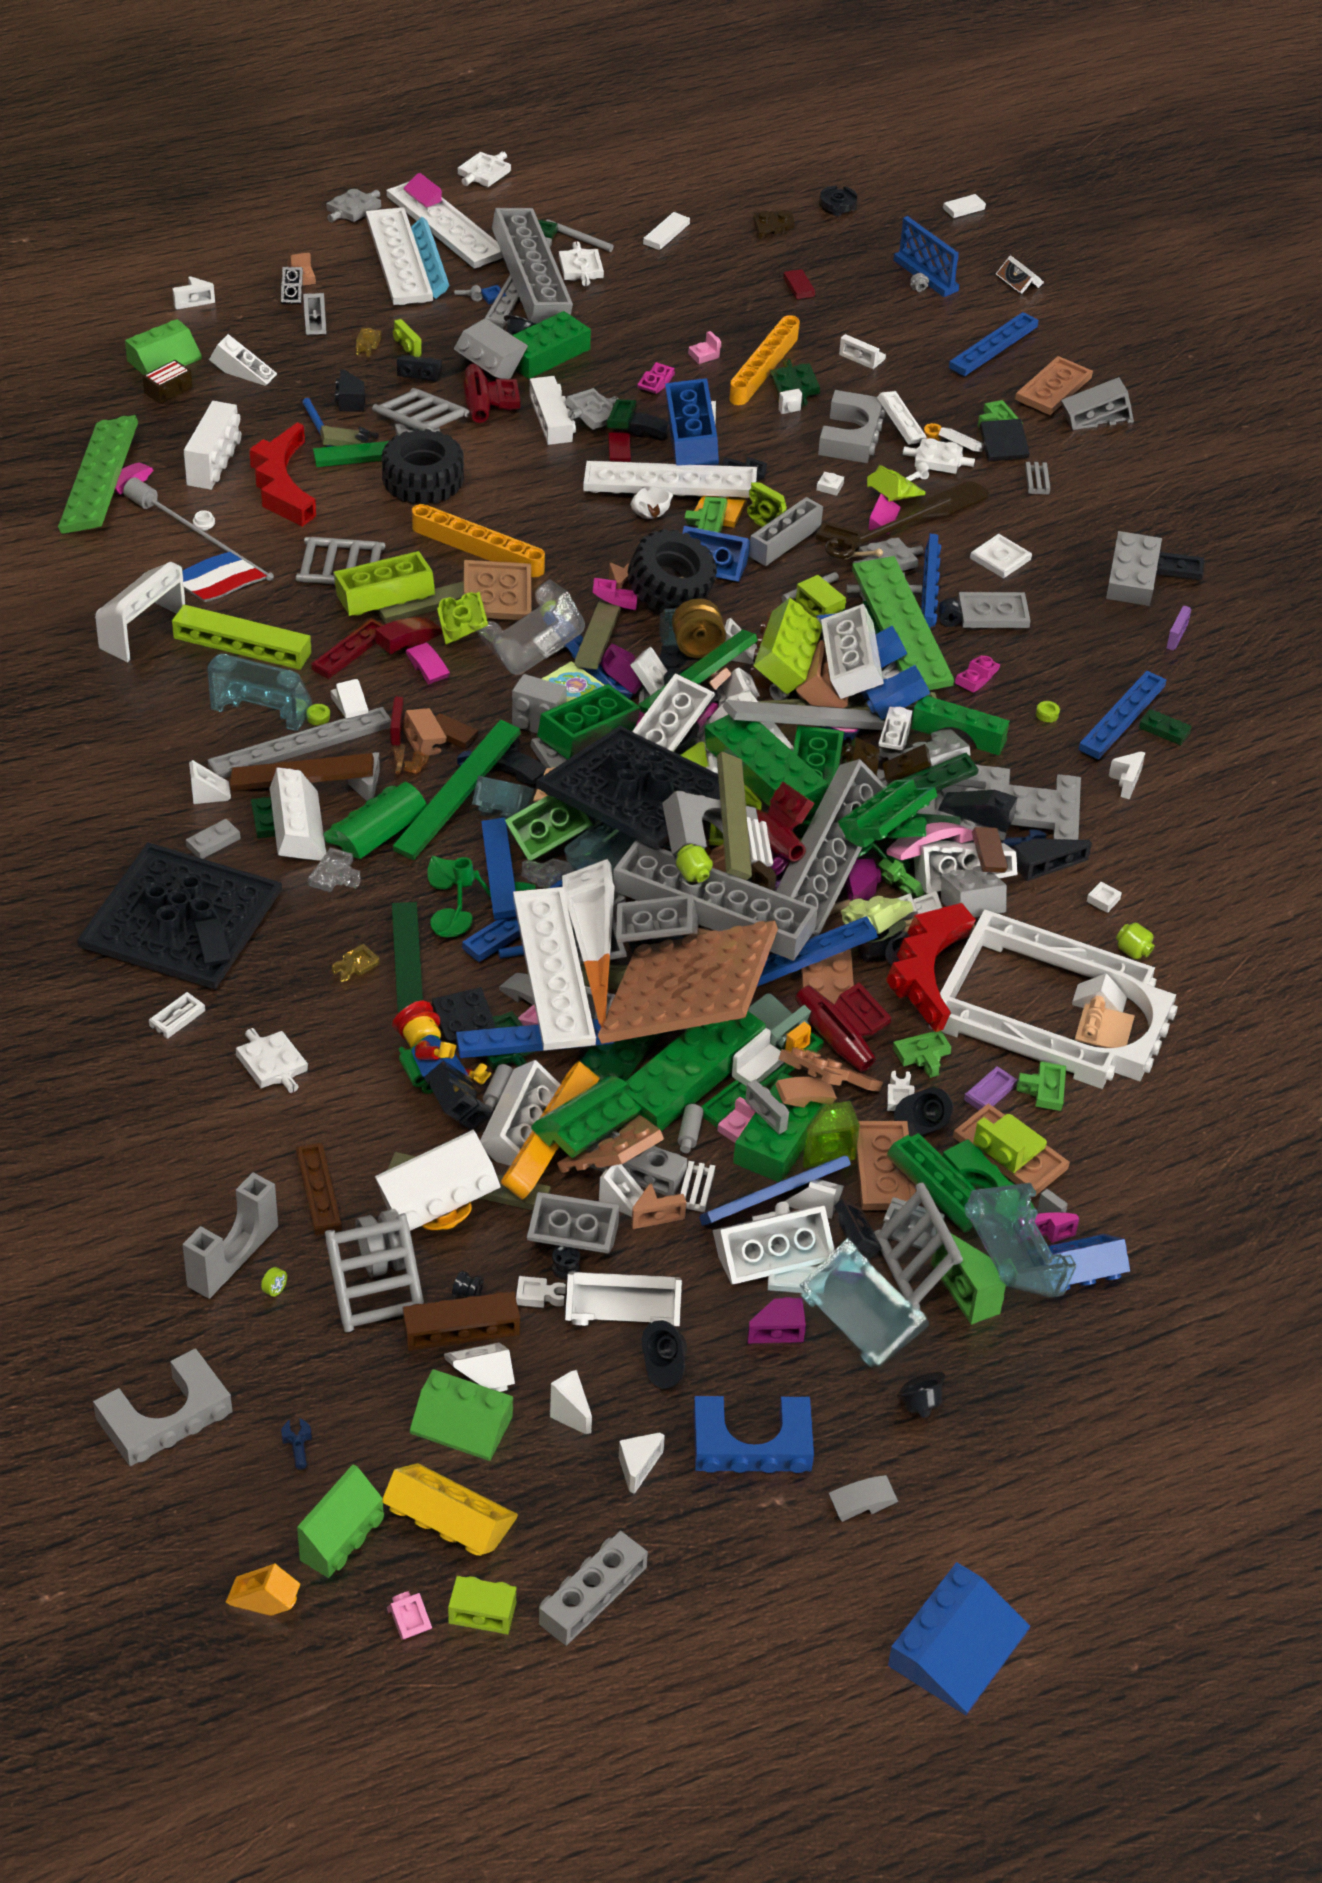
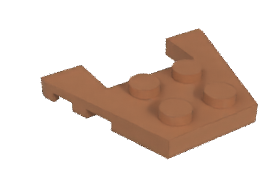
(828, 1070)
(633, 1139)

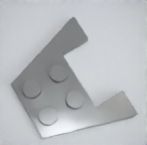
(944, 746)

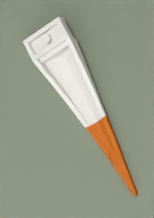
(590, 906)

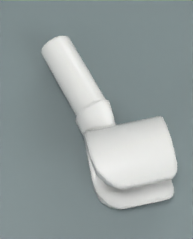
(921, 472)
(780, 1208)

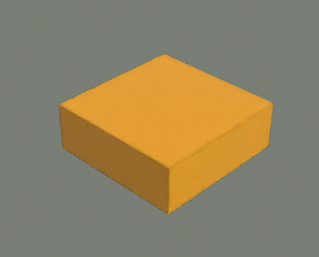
(798, 1037)

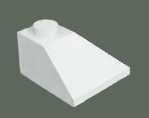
(485, 1364)

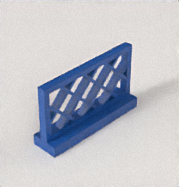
(914, 263)

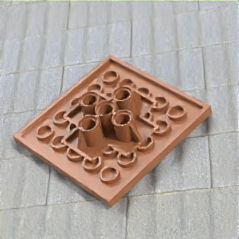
(689, 982)

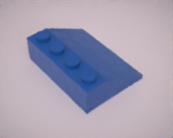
(958, 1639)

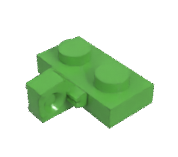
(996, 411)
(710, 516)
(895, 874)
(924, 1051)
(1046, 1085)

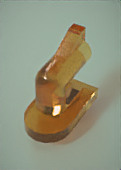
(415, 766)

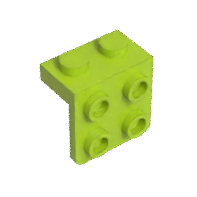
(1008, 1141)

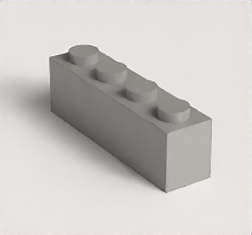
(785, 531)

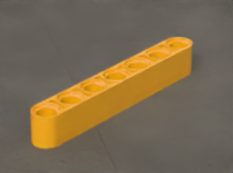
(763, 360)
(475, 538)
(535, 1153)

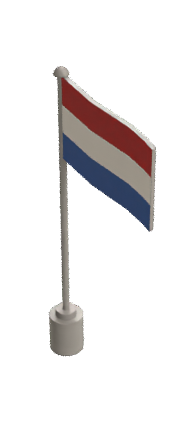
(213, 576)

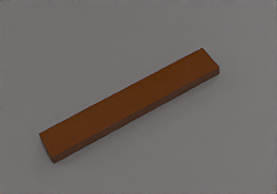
(314, 770)

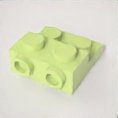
(879, 910)

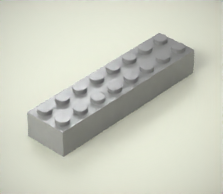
(530, 263)
(828, 852)
(719, 900)

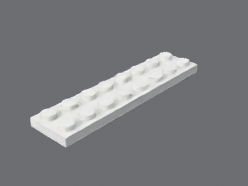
(451, 228)
(399, 256)
(678, 480)
(554, 969)

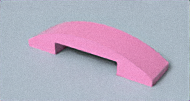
(911, 846)

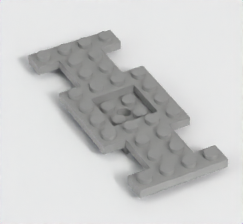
(1034, 807)

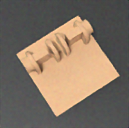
(1104, 1026)

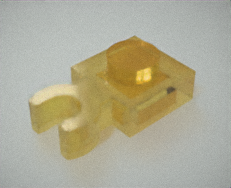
(367, 339)
(357, 960)

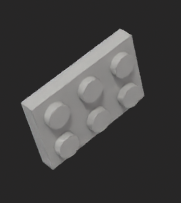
(994, 610)

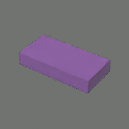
(1178, 628)
(991, 1088)

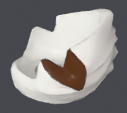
(651, 502)

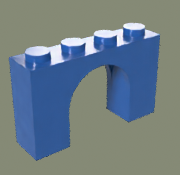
(900, 689)
(720, 1451)

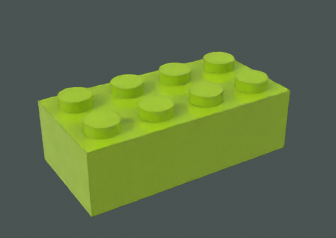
(384, 583)
(788, 645)

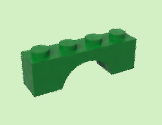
(986, 730)
(975, 1166)

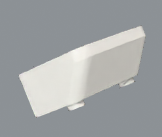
(158, 585)
(622, 1298)

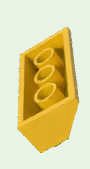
(448, 1508)

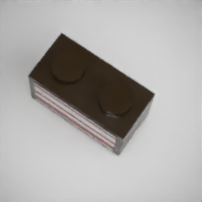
(167, 381)

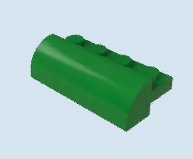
(885, 811)
(377, 820)
(588, 1116)
(945, 1184)

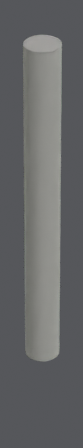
(584, 237)

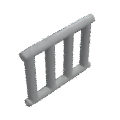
(416, 420)
(332, 544)
(942, 1237)
(339, 1266)

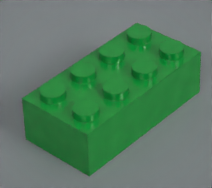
(552, 343)
(586, 719)
(770, 1153)

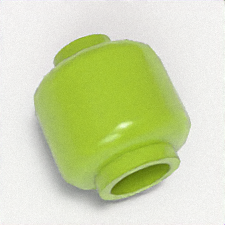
(694, 863)
(1135, 940)

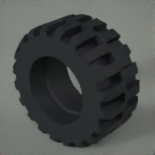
(422, 466)
(679, 553)

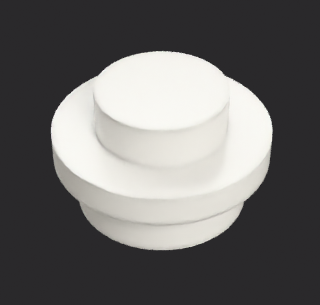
(204, 520)

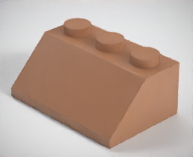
(818, 687)

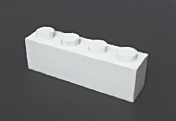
(551, 410)

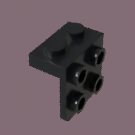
(463, 1012)

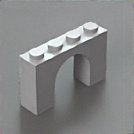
(855, 443)
(685, 816)
(213, 1261)
(142, 1436)

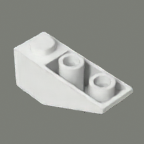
(240, 362)
(896, 728)

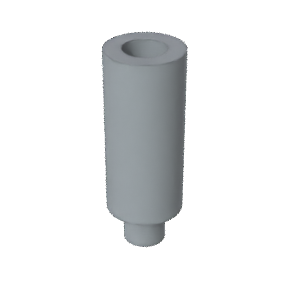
(497, 1086)
(690, 1127)

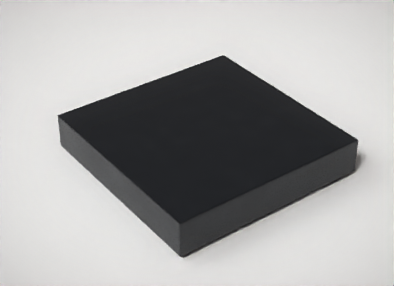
(1004, 439)

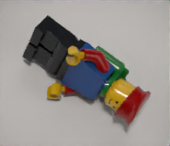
(436, 1067)

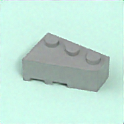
(1098, 405)

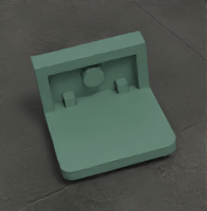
(778, 1018)

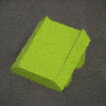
(893, 484)
(766, 504)
(461, 616)

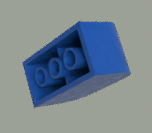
(692, 423)

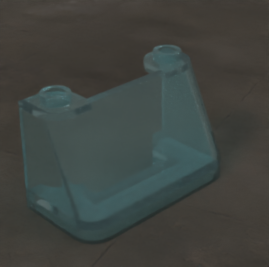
(241, 679)
(1014, 1241)
(863, 1304)

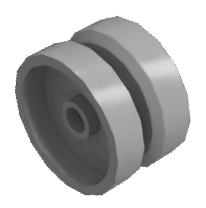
(380, 1243)

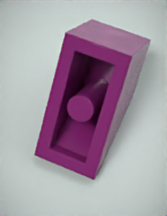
(862, 880)
(778, 1322)

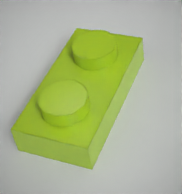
(407, 338)

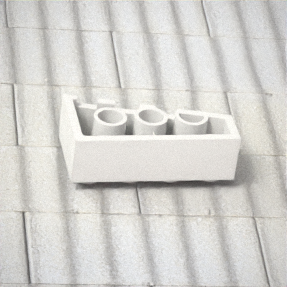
(944, 856)

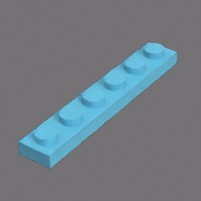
(430, 257)

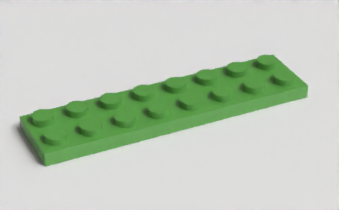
(98, 474)
(896, 606)

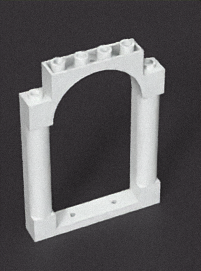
(1087, 1062)

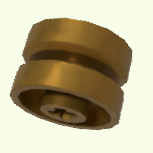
(698, 627)

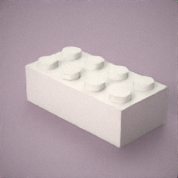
(212, 445)
(852, 651)

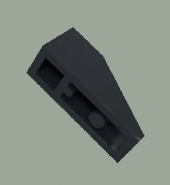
(982, 807)
(1047, 856)

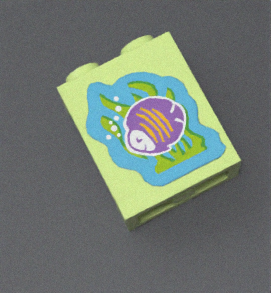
(576, 680)

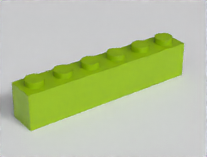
(241, 637)

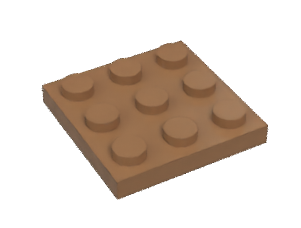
(502, 587)

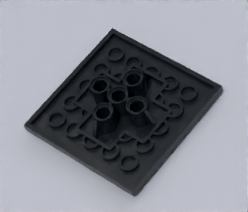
(625, 783)
(155, 910)

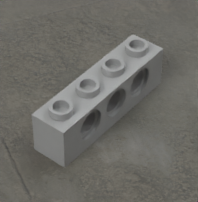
(653, 1166)
(568, 1622)

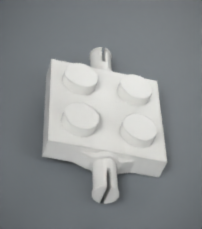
(484, 169)
(581, 264)
(939, 455)
(271, 1059)

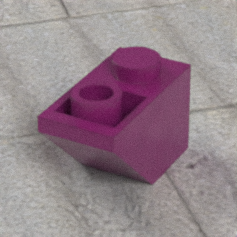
(617, 664)

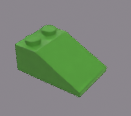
(972, 1282)

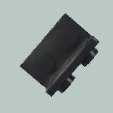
(419, 367)
(857, 1228)

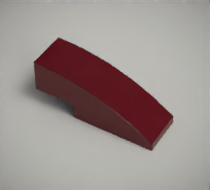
(406, 633)

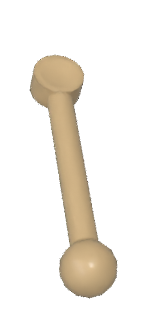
(878, 552)

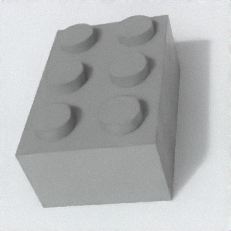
(1134, 568)

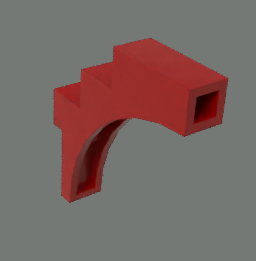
(277, 488)
(914, 971)

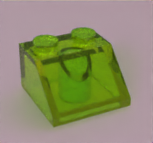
(831, 1135)

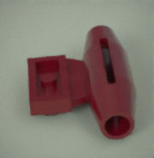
(481, 394)
(785, 812)
(846, 1022)

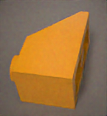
(264, 1591)

